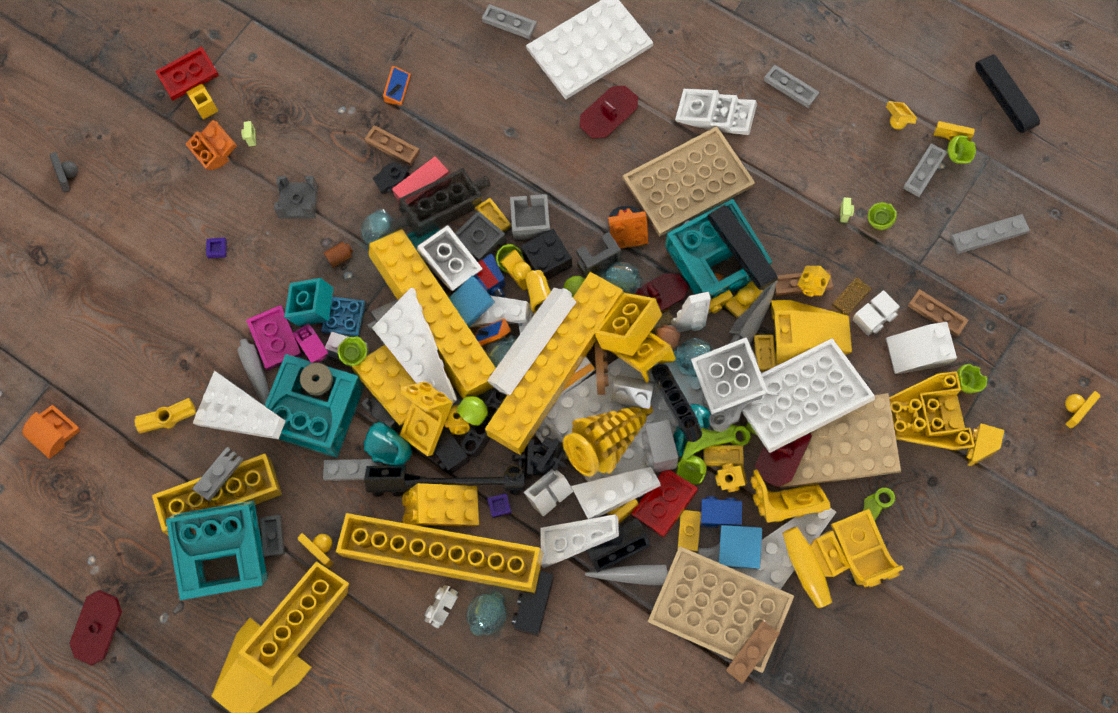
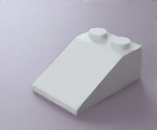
(448, 258)
(921, 348)

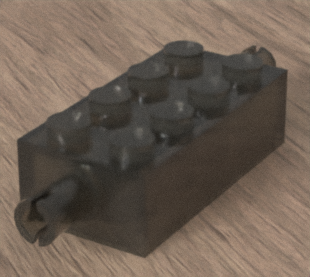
(439, 202)

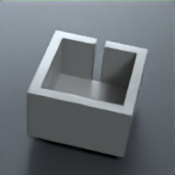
(529, 221)
(660, 446)

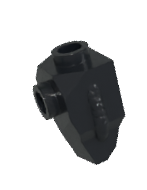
(390, 177)

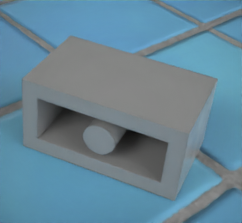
(632, 392)

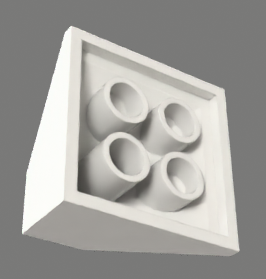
(729, 375)

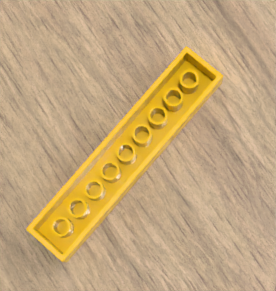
(457, 347)
(554, 367)
(440, 552)

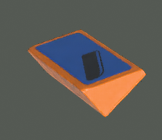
(396, 86)
(492, 332)

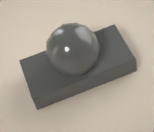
(65, 170)

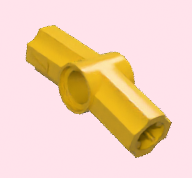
(154, 420)

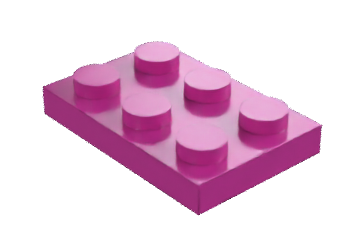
(273, 337)

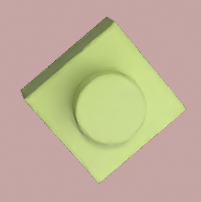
(248, 133)
(846, 210)

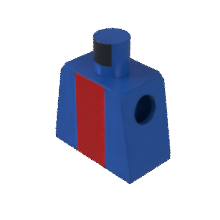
(491, 277)

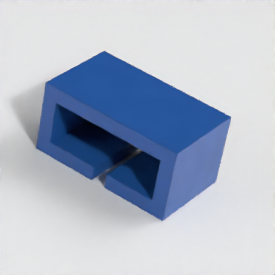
(720, 512)

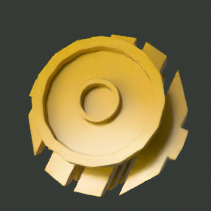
(603, 439)

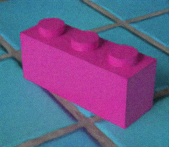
(310, 343)

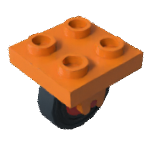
(628, 226)

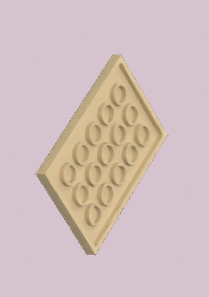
(688, 181)
(851, 447)
(717, 605)

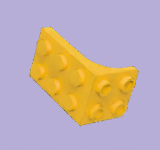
(425, 416)
(788, 503)
(441, 505)
(865, 549)

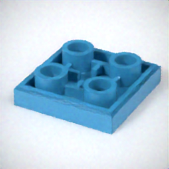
(471, 300)
(345, 317)
(740, 547)

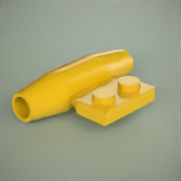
(815, 562)

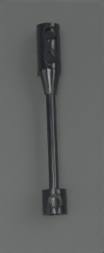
(396, 480)

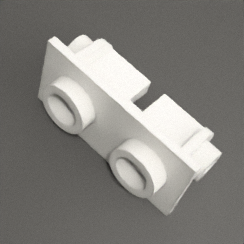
(443, 598)

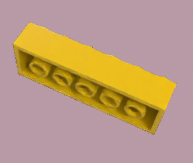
(252, 480)
(293, 624)

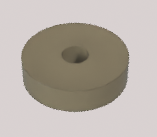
(312, 371)

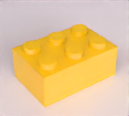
(628, 324)

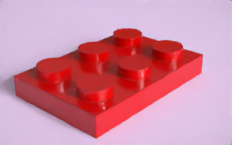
(187, 73)
(666, 503)

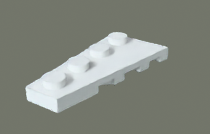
(510, 309)
(693, 313)
(614, 491)
(571, 538)

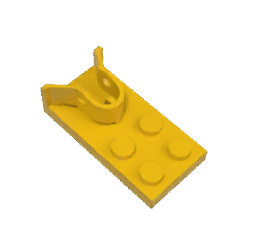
(650, 352)

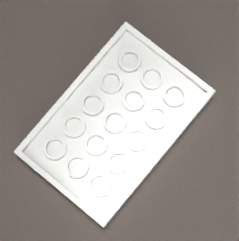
(589, 46)
(806, 395)

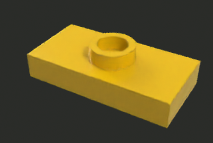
(949, 131)
(493, 213)
(719, 301)
(765, 352)
(723, 454)
(689, 530)

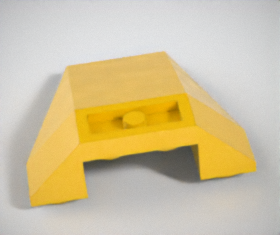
(804, 327)
(931, 414)
(243, 691)

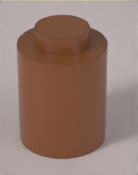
(338, 254)

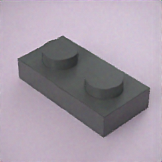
(272, 536)

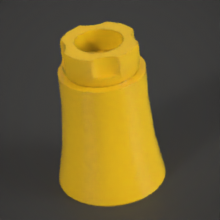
(537, 289)

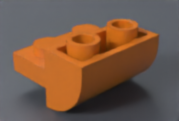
(211, 146)
(49, 431)

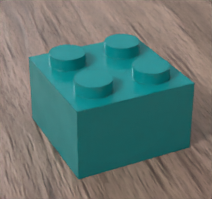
(309, 302)

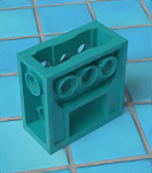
(699, 247)
(309, 420)
(191, 549)

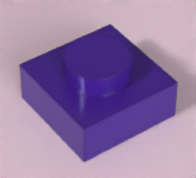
(216, 248)
(499, 505)

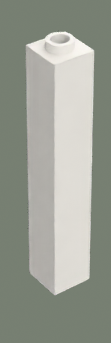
(532, 340)

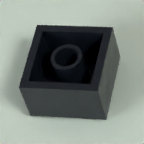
(547, 254)

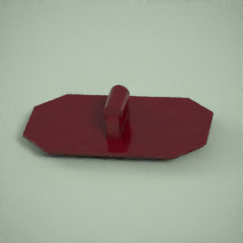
(608, 112)
(666, 289)
(781, 465)
(95, 627)

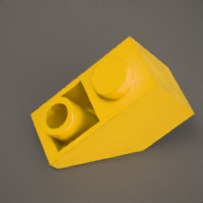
(202, 101)
(986, 442)

